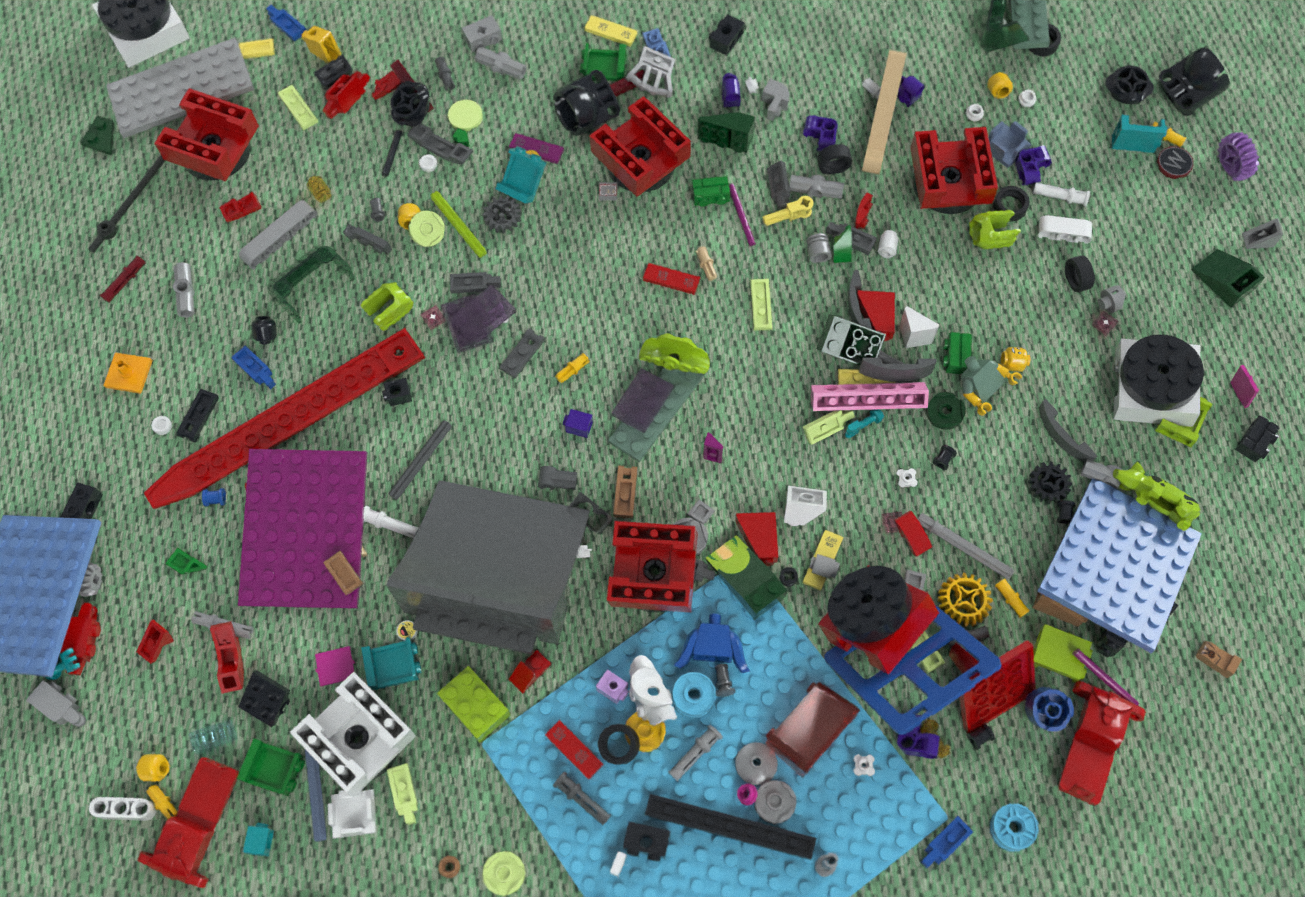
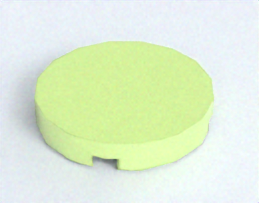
(465, 115)
(426, 228)
(503, 873)

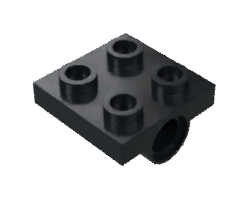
(264, 698)

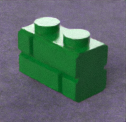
(711, 191)
(958, 349)

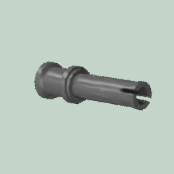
(573, 792)

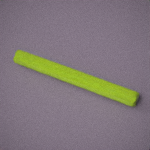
(458, 224)

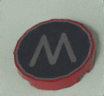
(1175, 162)

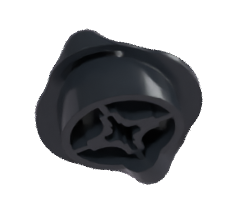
(1132, 80)
(405, 102)

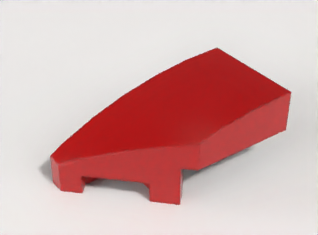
(386, 85)

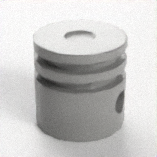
(818, 248)

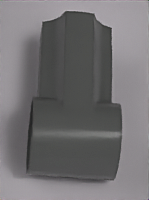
(553, 478)

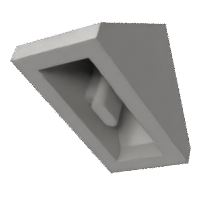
(1264, 235)

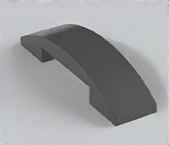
(439, 146)
(853, 305)
(896, 372)
(1061, 437)

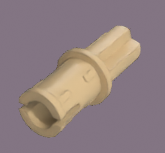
(706, 263)

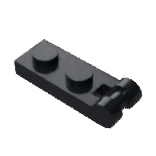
(197, 415)

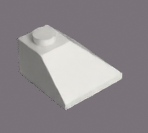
(804, 505)

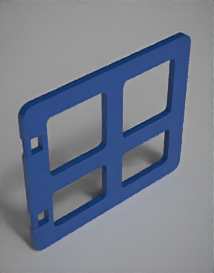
(937, 696)

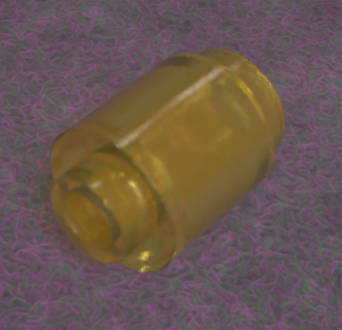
(319, 188)

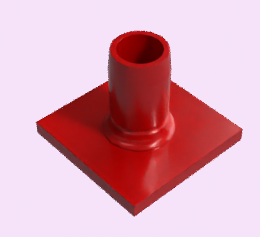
(1000, 690)

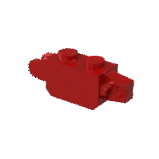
(345, 93)
(82, 636)

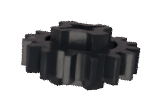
(1047, 490)

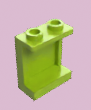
(1184, 434)
(1055, 652)

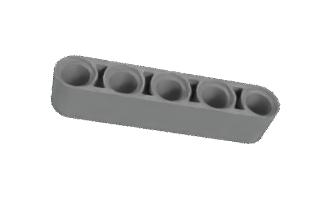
(277, 233)

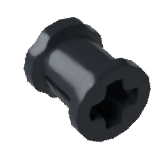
(944, 457)
(1065, 511)
(981, 736)

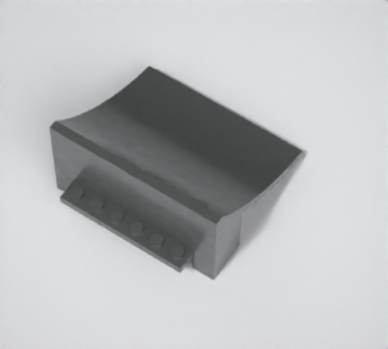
(490, 567)

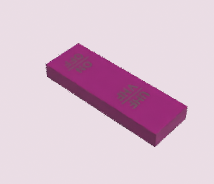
(548, 151)

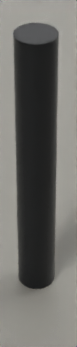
(391, 155)

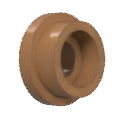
(442, 867)

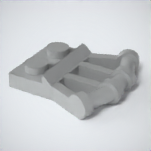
(654, 63)

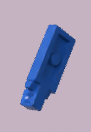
(286, 23)
(253, 367)
(946, 842)

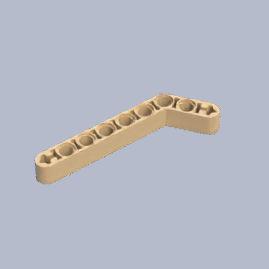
(884, 112)

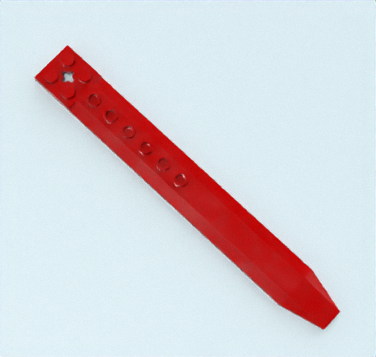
(285, 419)

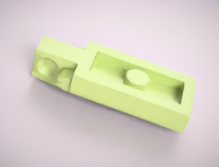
(827, 425)
(403, 792)

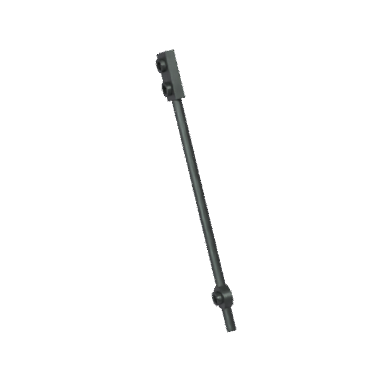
(111, 229)

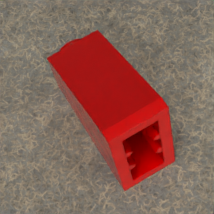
(880, 310)
(760, 534)

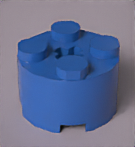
(1059, 714)

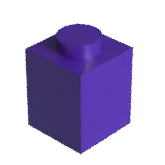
(578, 423)

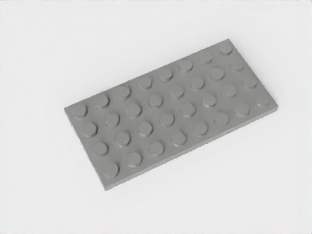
(155, 94)

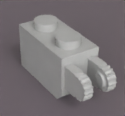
(56, 705)

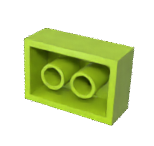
(474, 704)

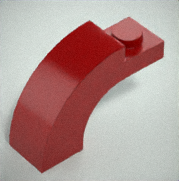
(229, 656)

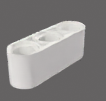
(1065, 228)
(113, 807)

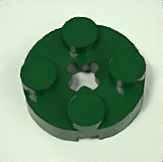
(942, 420)

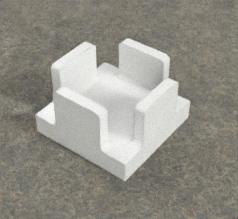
(352, 815)

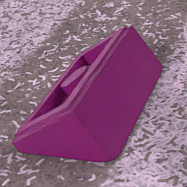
(712, 449)

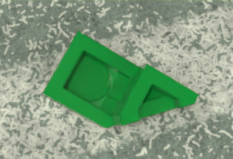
(843, 246)
(184, 563)

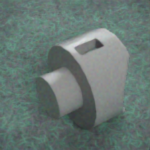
(1111, 301)

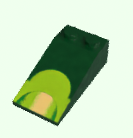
(747, 577)

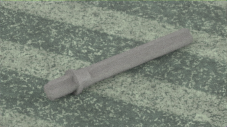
(965, 546)

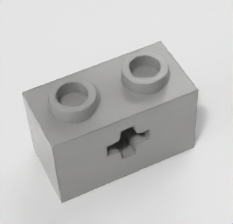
(482, 33)

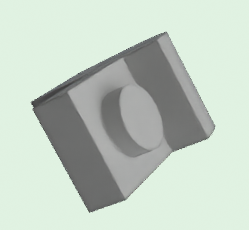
(776, 95)

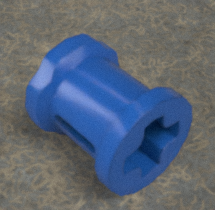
(214, 497)

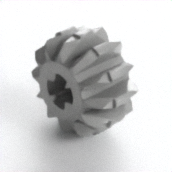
(91, 581)

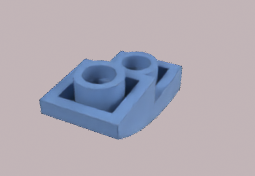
(654, 41)

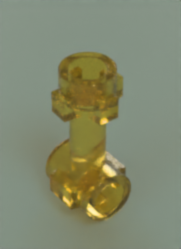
(932, 727)

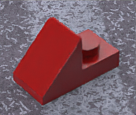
(153, 641)
(529, 671)

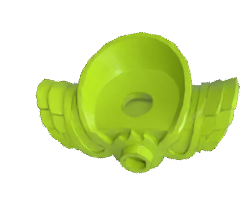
(690, 356)

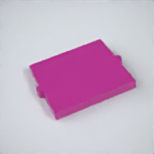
(1244, 386)
(334, 665)

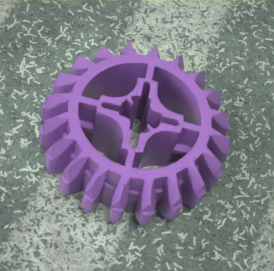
(1238, 156)

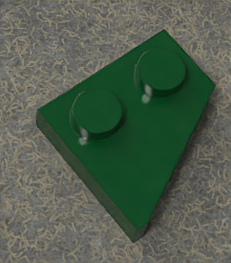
(99, 135)

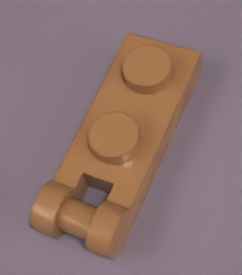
(625, 492)

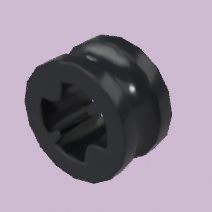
(788, 570)

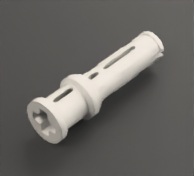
(1070, 195)
(381, 520)

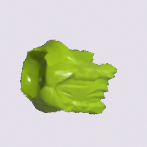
(983, 231)
(400, 307)

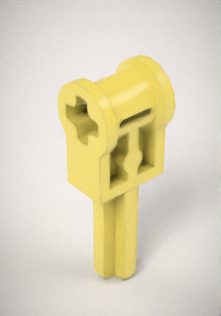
(792, 211)

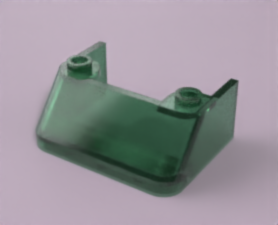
(997, 35)
(282, 285)

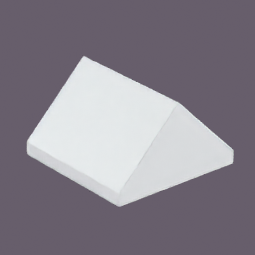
(917, 329)

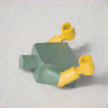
(983, 380)

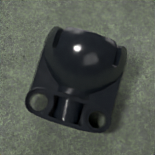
(1194, 80)
(585, 103)

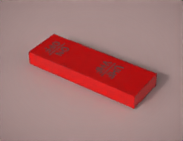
(671, 278)
(574, 750)

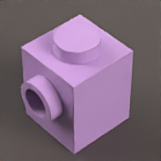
(612, 687)

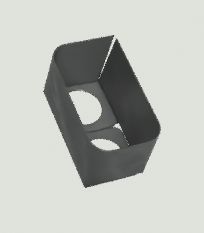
(583, 498)

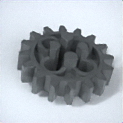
(491, 214)

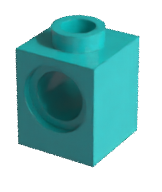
(258, 840)

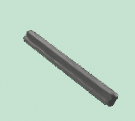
(420, 460)

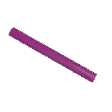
(741, 214)
(1103, 676)

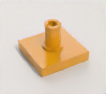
(128, 373)

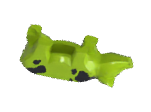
(1159, 495)

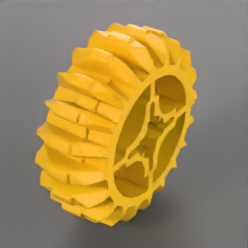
(969, 606)

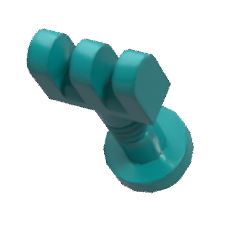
(854, 428)
(67, 663)

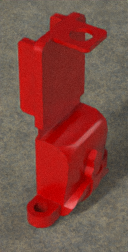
(1095, 741)
(191, 830)

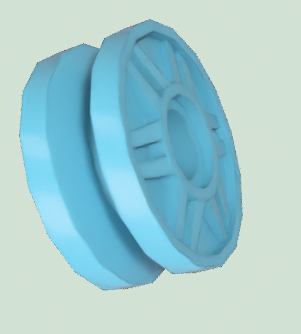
(693, 682)
(1025, 822)

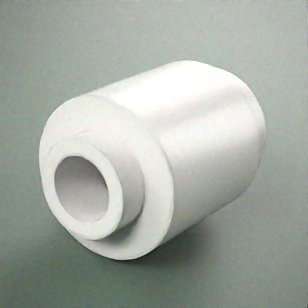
(888, 244)

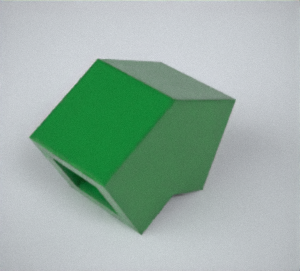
(461, 137)

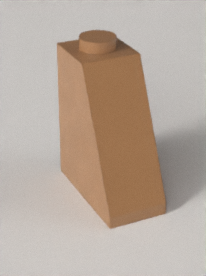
(1057, 610)

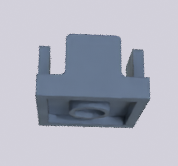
(1008, 142)

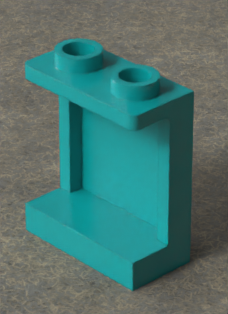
(1137, 137)
(522, 175)
(391, 664)

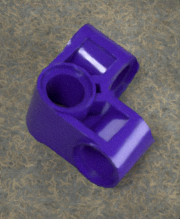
(910, 90)
(730, 91)
(818, 128)
(1034, 158)
(924, 744)

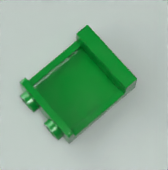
(609, 62)
(271, 768)

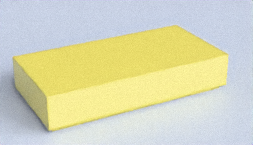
(257, 48)

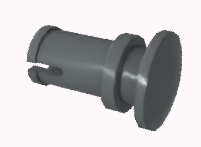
(724, 683)

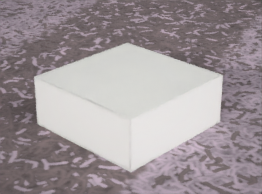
(618, 864)

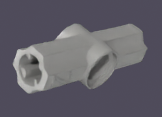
(501, 63)
(816, 186)
(184, 298)

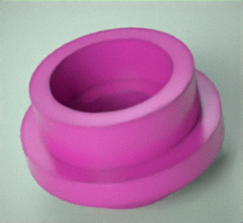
(743, 796)

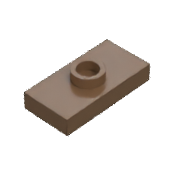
(343, 573)

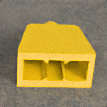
(321, 44)

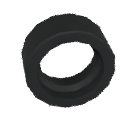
(1055, 34)
(833, 152)
(1016, 192)
(1079, 273)
(603, 746)

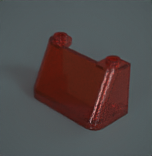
(811, 728)

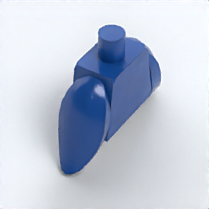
(713, 644)

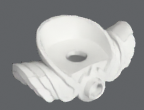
(649, 707)

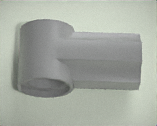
(1100, 472)

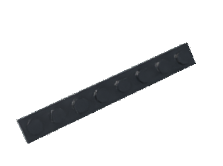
(730, 827)

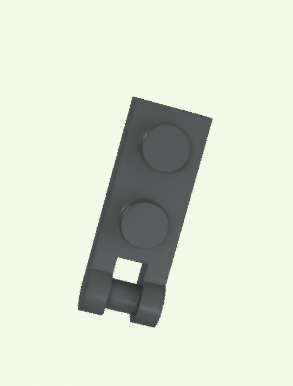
(522, 353)

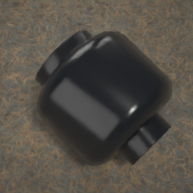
(263, 329)

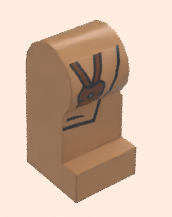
(1218, 659)

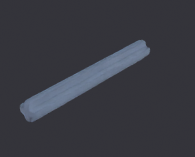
(316, 798)

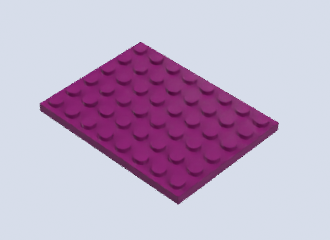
(296, 518)

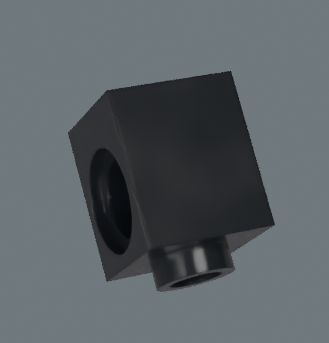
(397, 385)

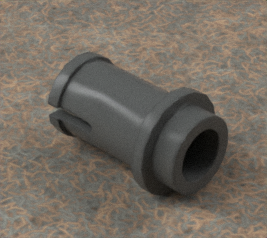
(377, 211)

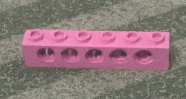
(869, 396)

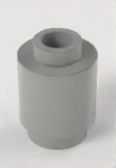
(824, 566)

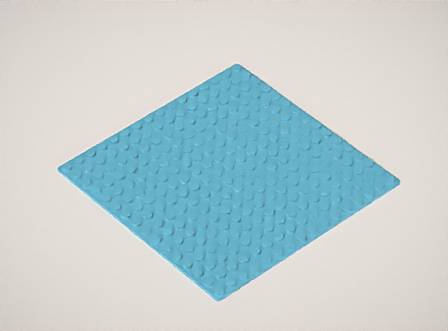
(854, 816)

